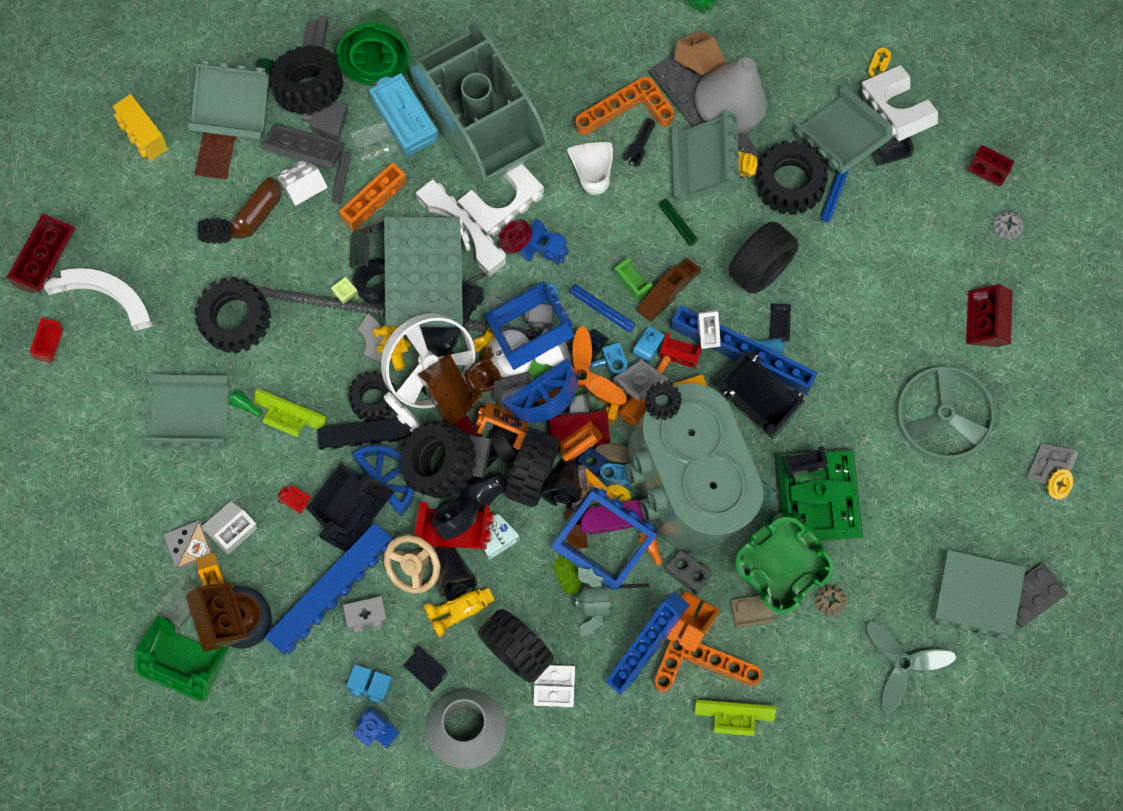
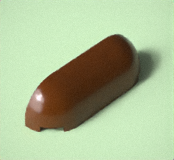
(256, 209)

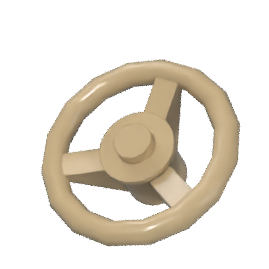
(412, 564)

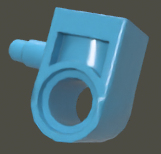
(649, 344)
(612, 355)

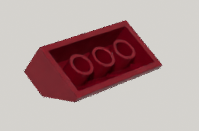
(40, 254)

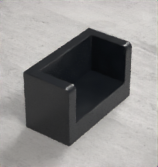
(893, 151)
(805, 463)

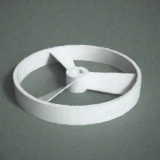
(412, 386)

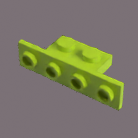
(287, 415)
(735, 717)

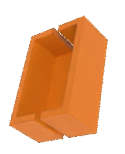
(692, 630)

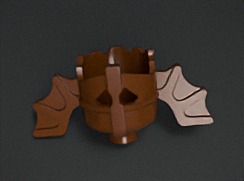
(481, 377)

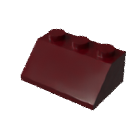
(989, 316)
(566, 425)

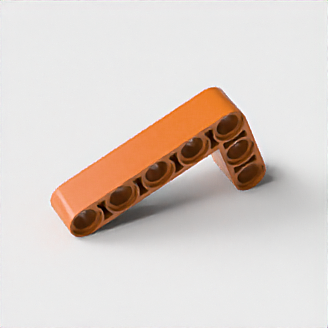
(619, 98)
(704, 661)

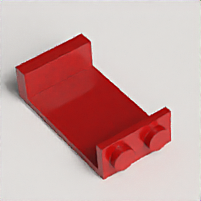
(475, 537)

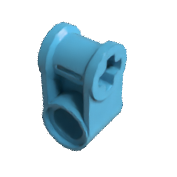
(619, 475)

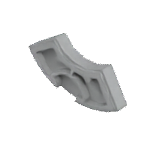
(366, 329)

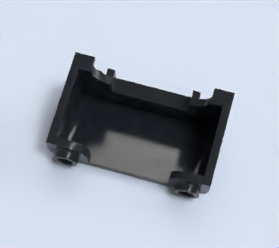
(442, 339)
(760, 394)

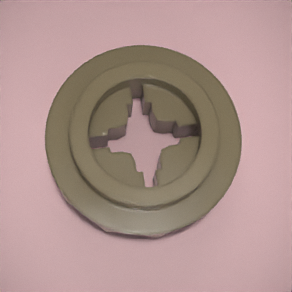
(822, 604)

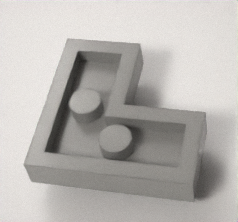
(1048, 458)

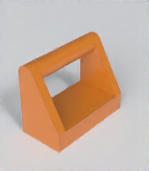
(580, 441)

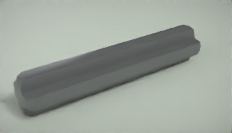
(341, 177)

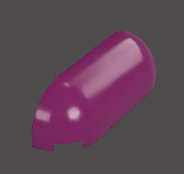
(602, 520)

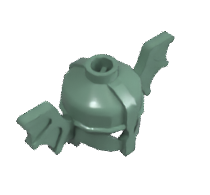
(592, 601)

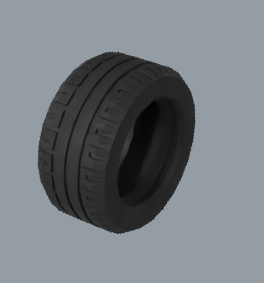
(763, 257)

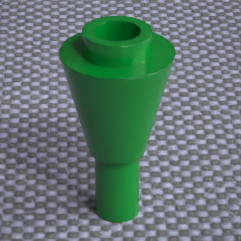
(240, 401)

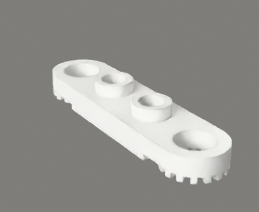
(404, 414)

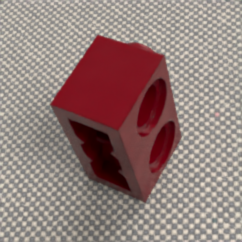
(991, 165)

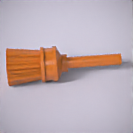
(634, 409)

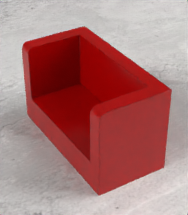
(46, 340)
(680, 352)

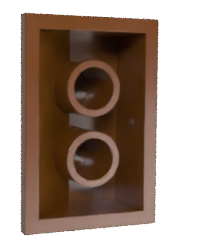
(446, 389)
(216, 616)

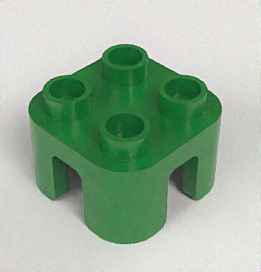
(784, 562)

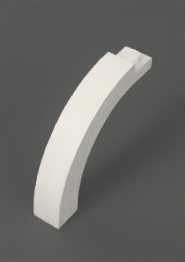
(104, 283)

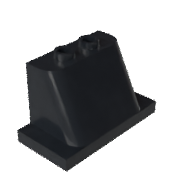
(348, 506)

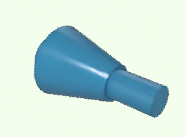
(773, 344)

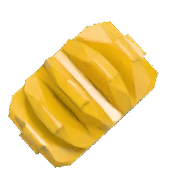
(747, 164)

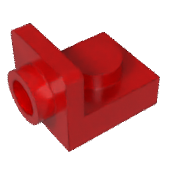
(293, 498)

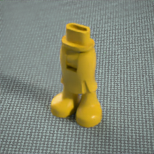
(458, 608)

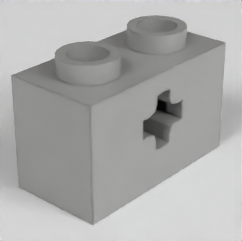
(355, 611)

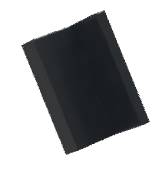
(425, 669)

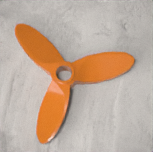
(595, 384)

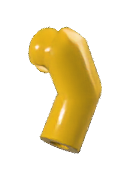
(483, 340)

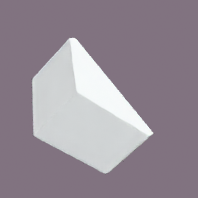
(709, 329)

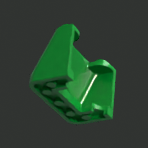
(177, 661)

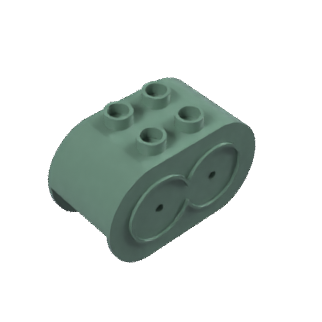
(479, 105)
(694, 471)

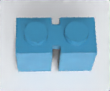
(378, 688)

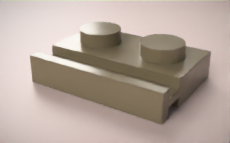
(751, 612)

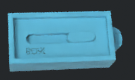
(403, 114)

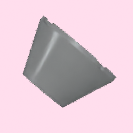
(473, 752)

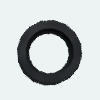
(503, 443)

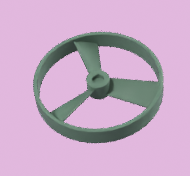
(946, 414)

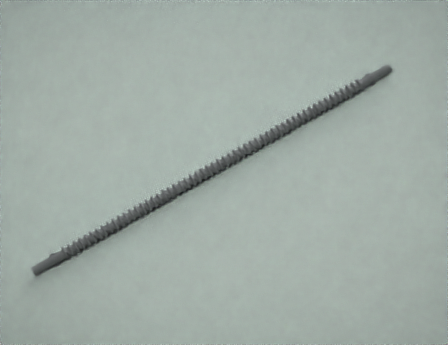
(267, 292)

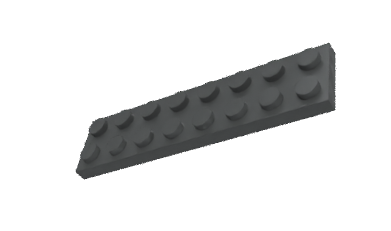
(680, 87)

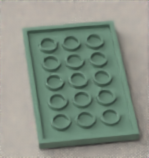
(422, 269)

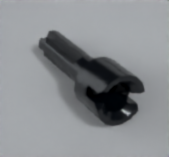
(636, 151)

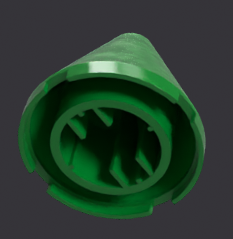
(373, 49)

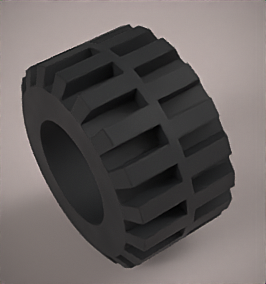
(364, 410)

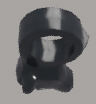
(361, 277)
(462, 511)

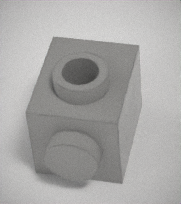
(540, 317)

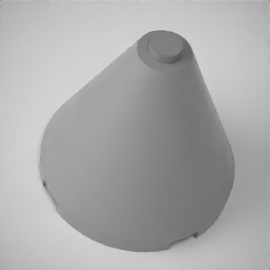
(736, 89)

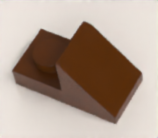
(575, 536)

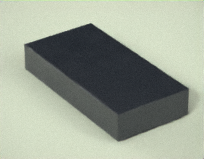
(780, 321)

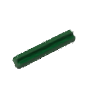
(678, 222)

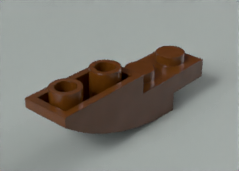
(667, 288)

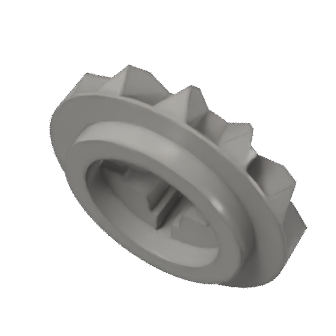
(1001, 228)

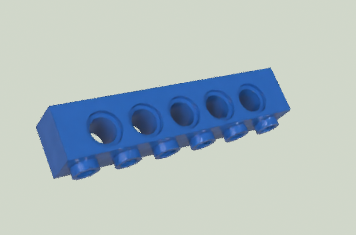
(647, 643)

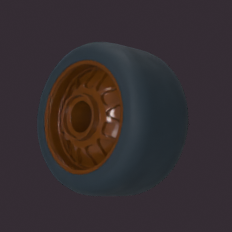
(256, 618)

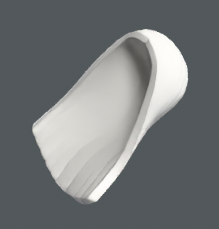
(593, 165)

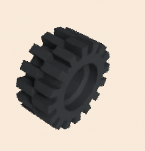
(214, 231)
(663, 389)

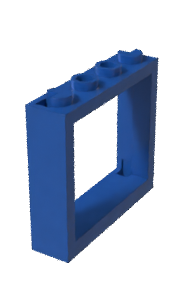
(521, 305)
(585, 562)

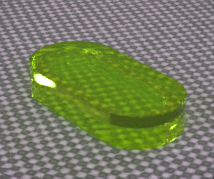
(567, 575)

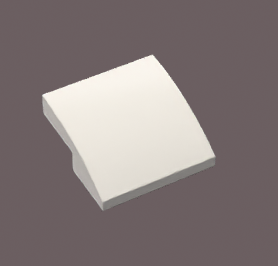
(555, 686)

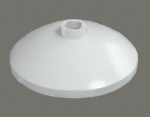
(515, 340)

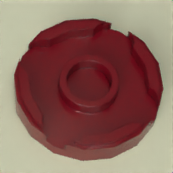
(515, 236)

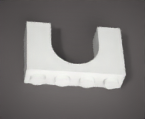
(904, 121)
(492, 219)

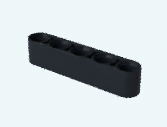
(361, 433)

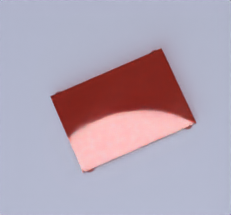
(215, 155)

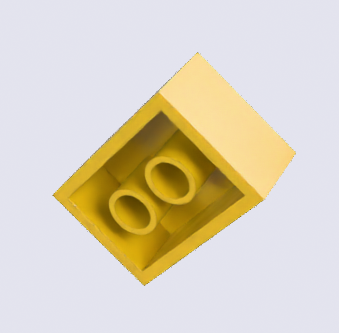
(139, 128)

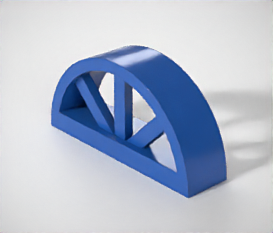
(521, 402)
(381, 451)

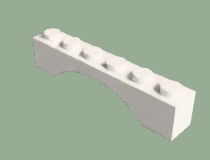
(435, 200)

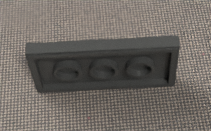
(303, 146)

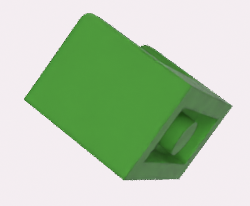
(632, 280)

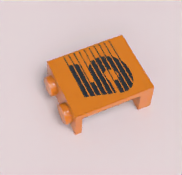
(504, 419)

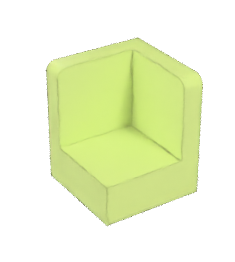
(344, 290)

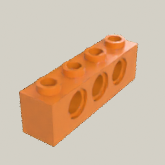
(373, 196)

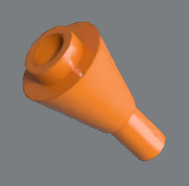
(652, 549)

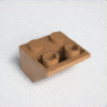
(699, 52)

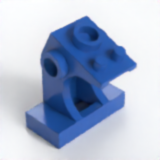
(554, 250)
(375, 726)

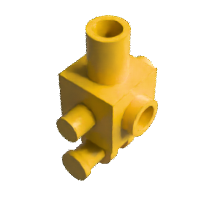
(399, 350)

